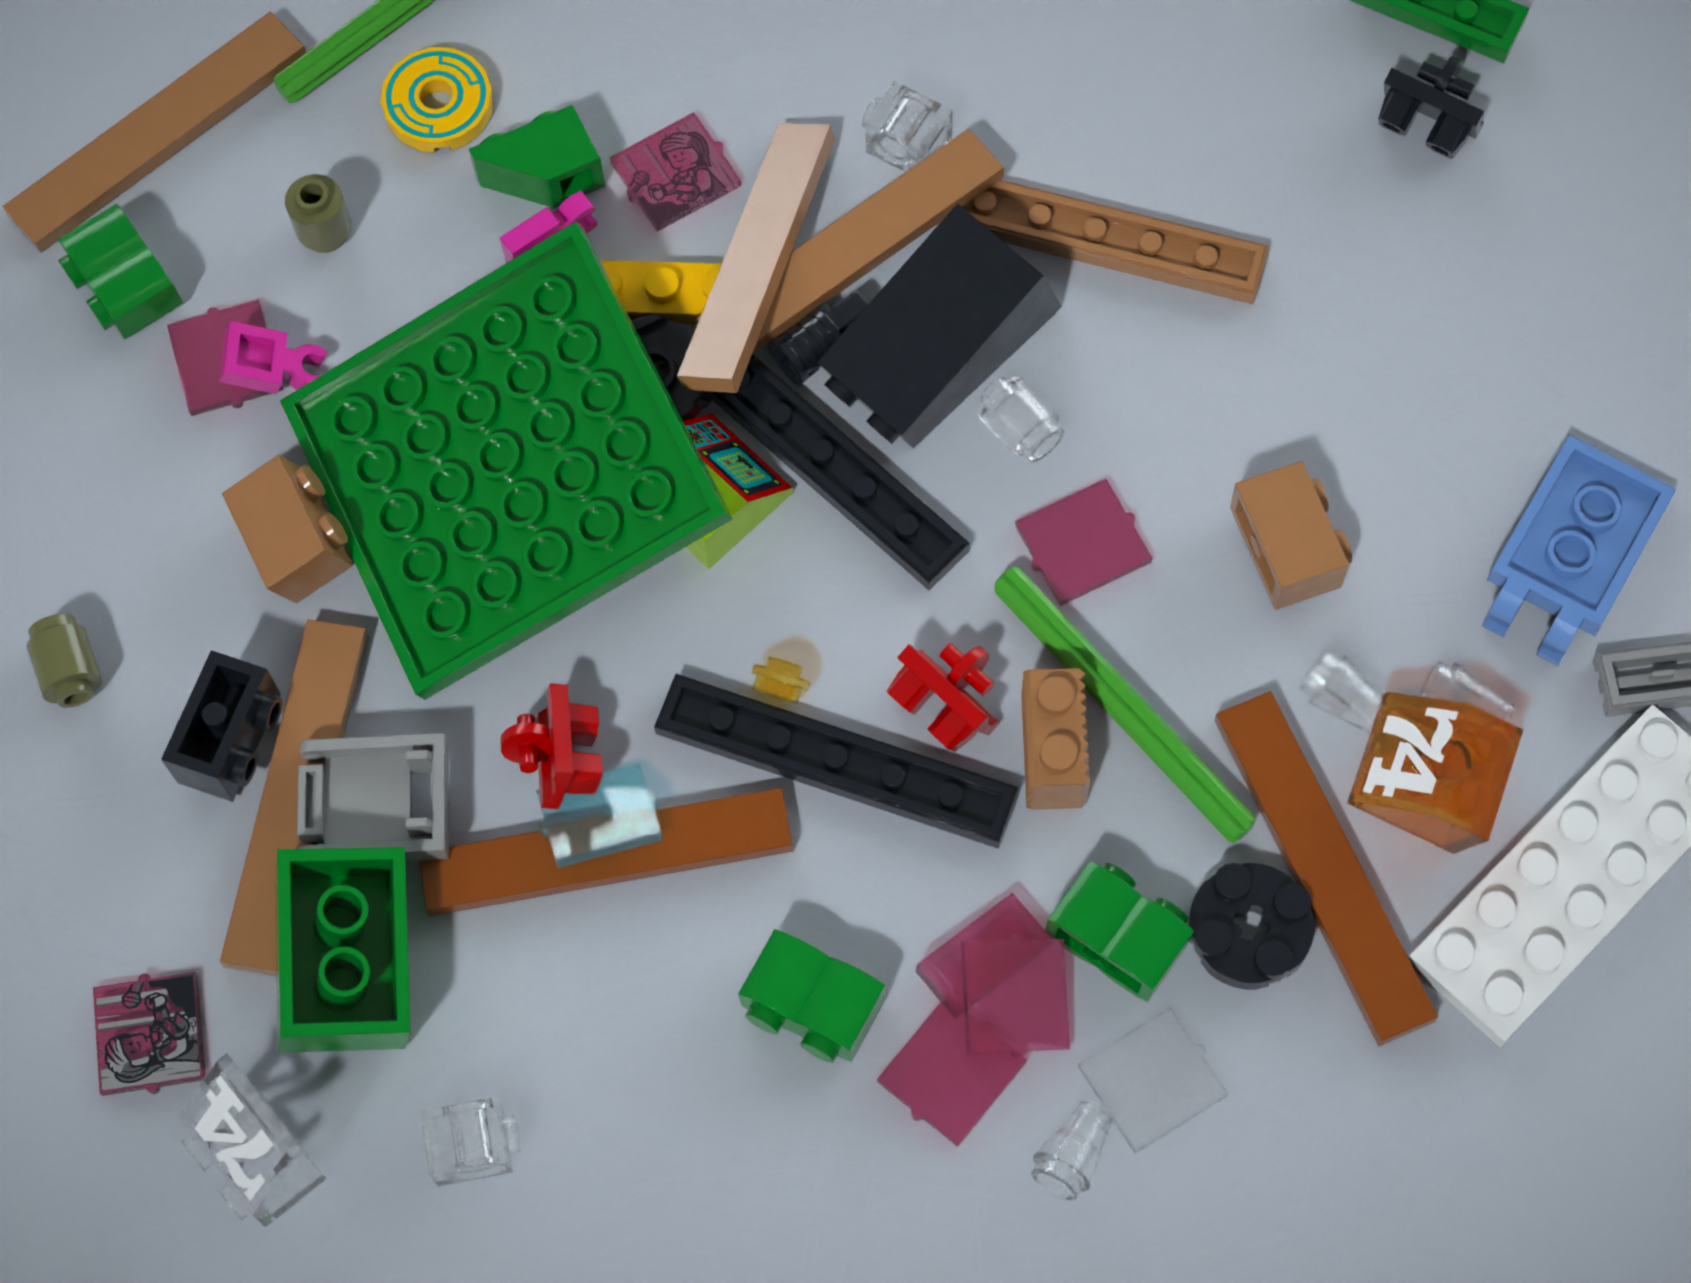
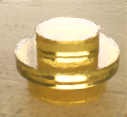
(779, 680)

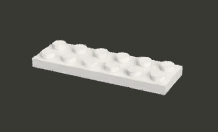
(1566, 881)

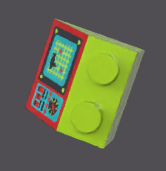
(743, 480)

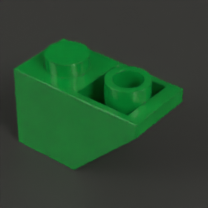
(540, 160)

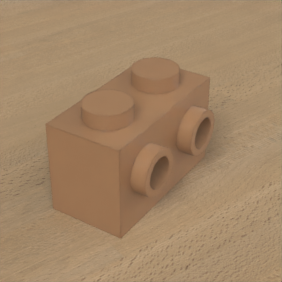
(288, 528)
(1290, 534)

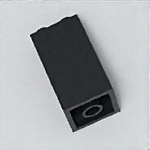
(938, 329)

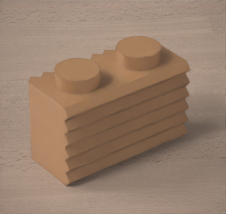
(1055, 738)

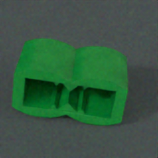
(119, 271)
(1120, 929)
(811, 996)

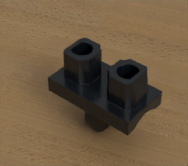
(1453, 117)

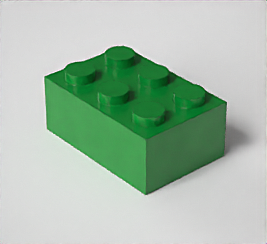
(341, 949)

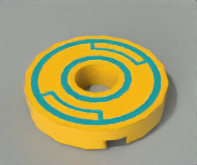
(431, 72)

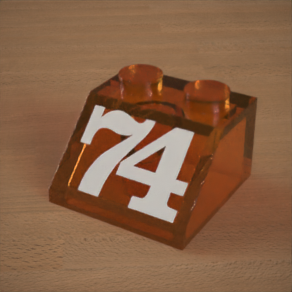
(1436, 769)

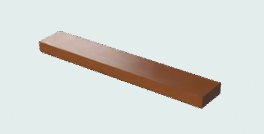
(526, 867)
(1327, 868)

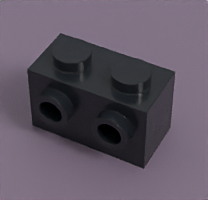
(223, 726)

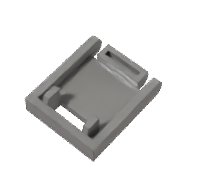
(367, 794)

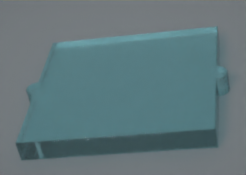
(603, 822)

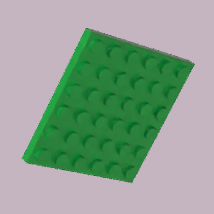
(503, 461)

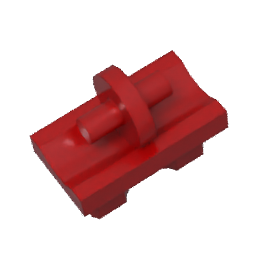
(923, 677)
(547, 746)

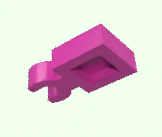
(546, 224)
(260, 361)

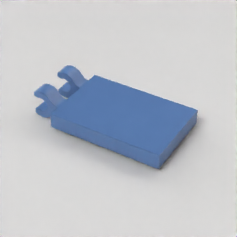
(1576, 544)

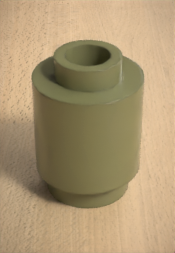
(318, 213)
(63, 660)

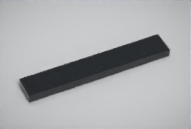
(844, 474)
(837, 760)

